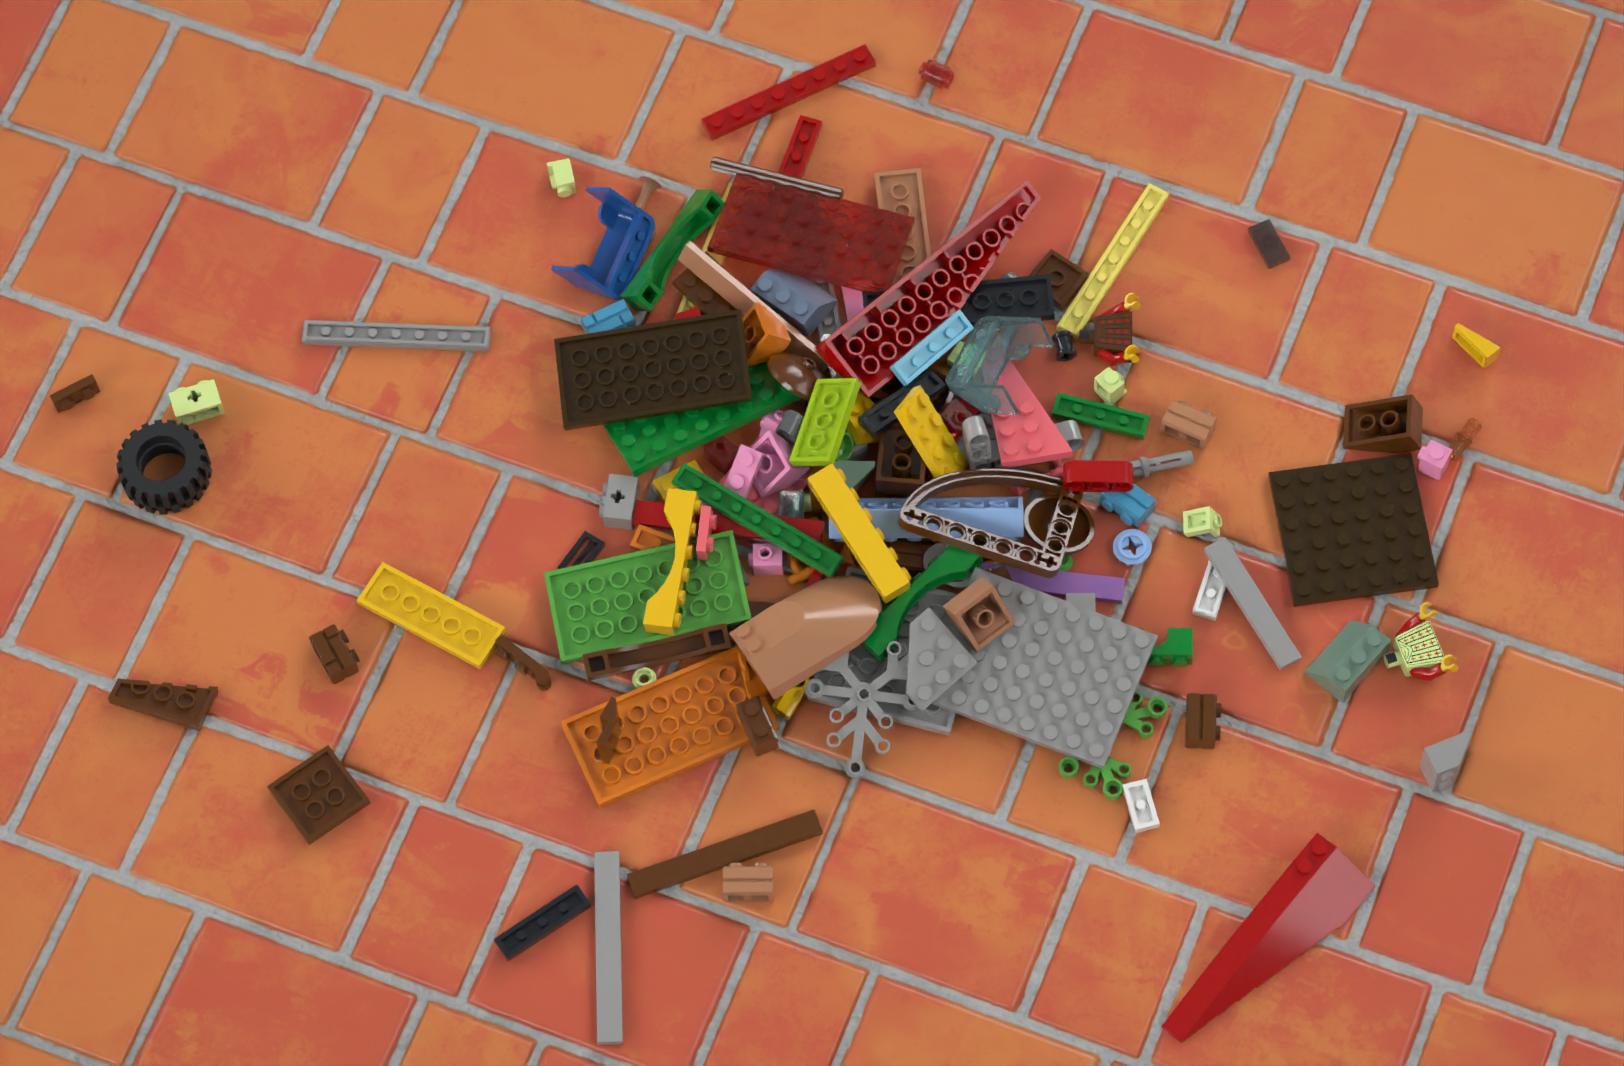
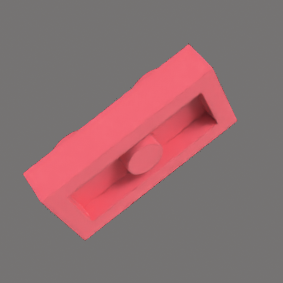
(704, 541)

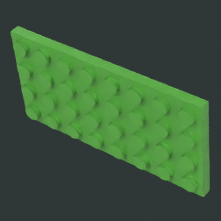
(606, 599)

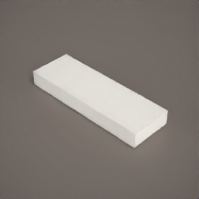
(1209, 594)

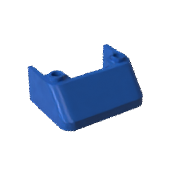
(620, 250)

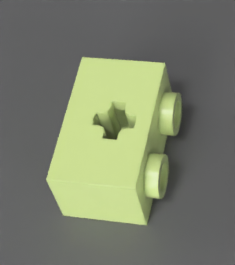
(206, 407)

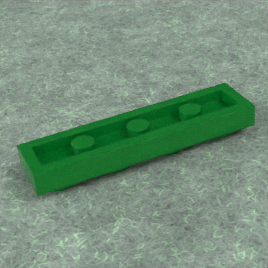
(1100, 416)

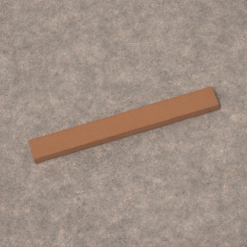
(743, 298)

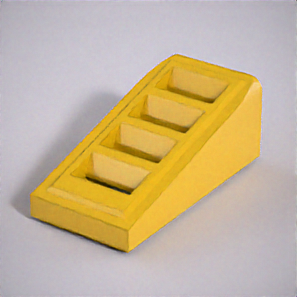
(1476, 346)

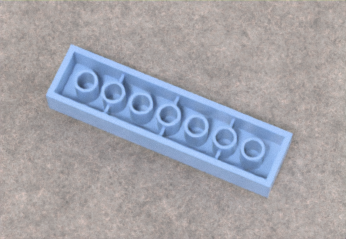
(991, 514)

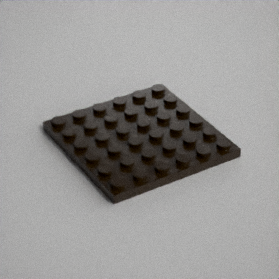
(1352, 530)

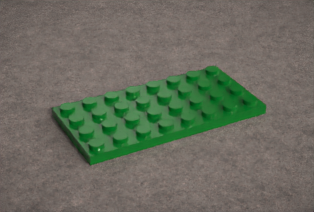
(661, 438)

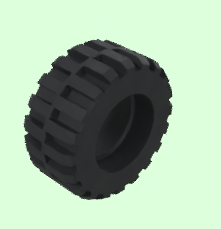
(158, 440)

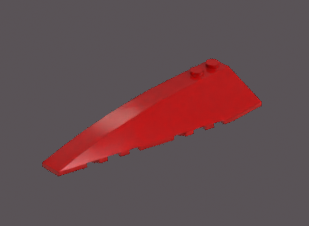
(1297, 912)

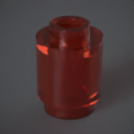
(936, 74)

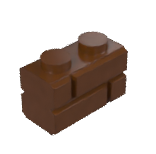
(911, 554)
(334, 654)
(1201, 721)
(757, 726)

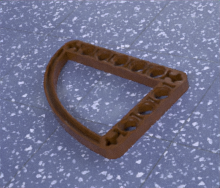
(992, 541)

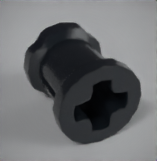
(1064, 346)

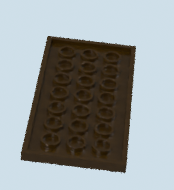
(653, 370)

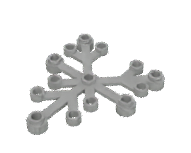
(860, 723)

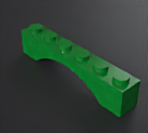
(651, 278)
(949, 567)

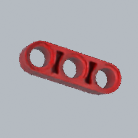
(1098, 476)

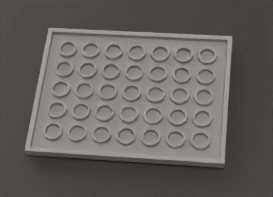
(1053, 674)

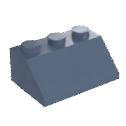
(794, 299)

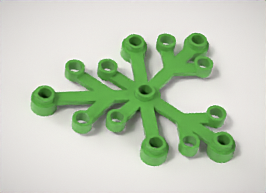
(1131, 720)

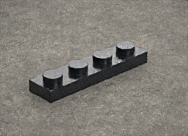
(882, 415)
(542, 922)

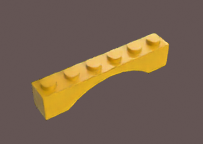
(663, 608)

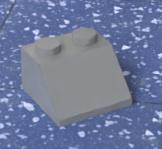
(1443, 761)

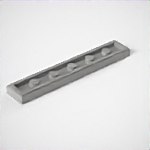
(1252, 603)

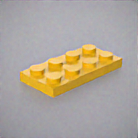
(929, 434)

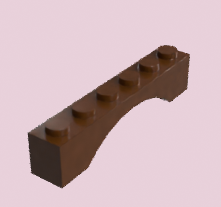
(657, 652)

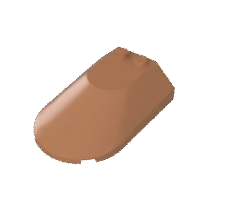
(808, 631)

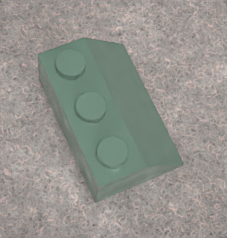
(1349, 659)

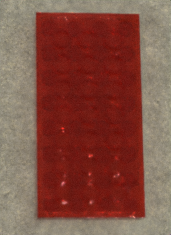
(811, 234)

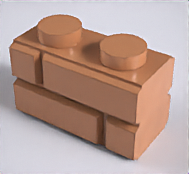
(1188, 423)
(748, 883)

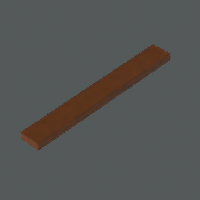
(724, 853)

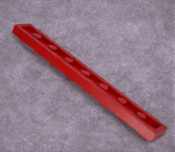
(788, 92)

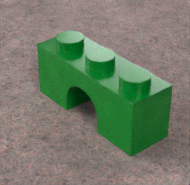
(1175, 650)

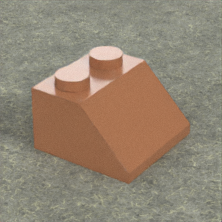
(979, 614)

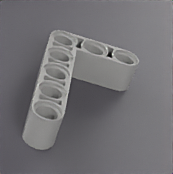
(984, 454)

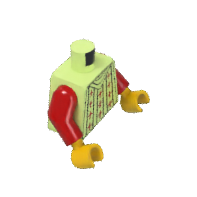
(1418, 649)

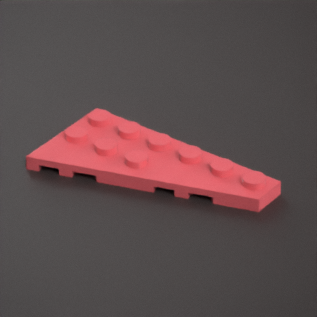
(1031, 433)

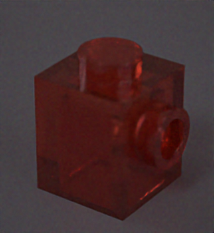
(953, 417)
(721, 453)

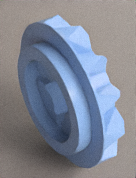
(1138, 539)

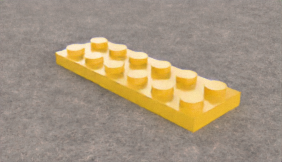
(431, 615)

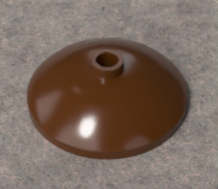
(795, 373)
(1039, 517)

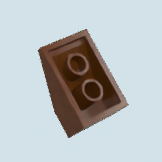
(1384, 425)
(898, 464)

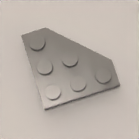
(933, 659)

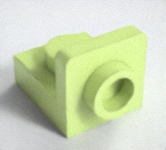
(1201, 521)

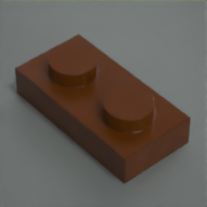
(75, 393)

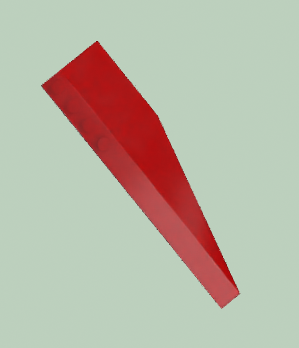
(924, 296)

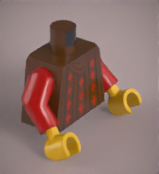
(1114, 333)

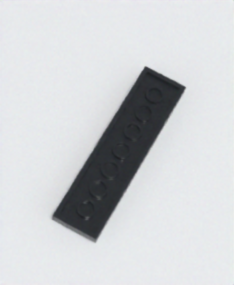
(1004, 297)

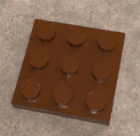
(318, 794)

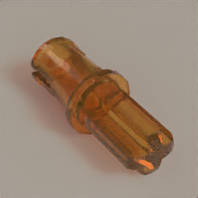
(1464, 438)

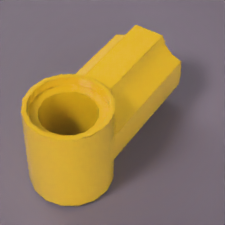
(788, 702)

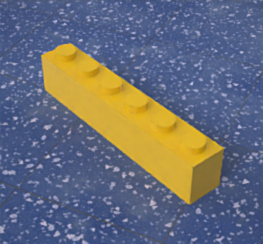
(859, 533)

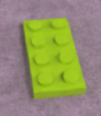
(825, 422)

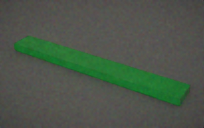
(758, 521)

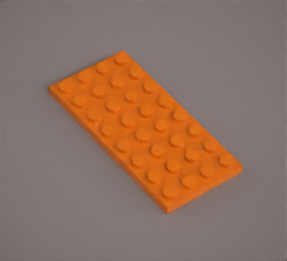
(664, 728)

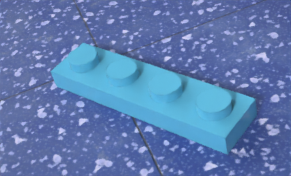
(931, 347)

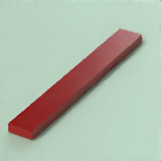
(652, 515)

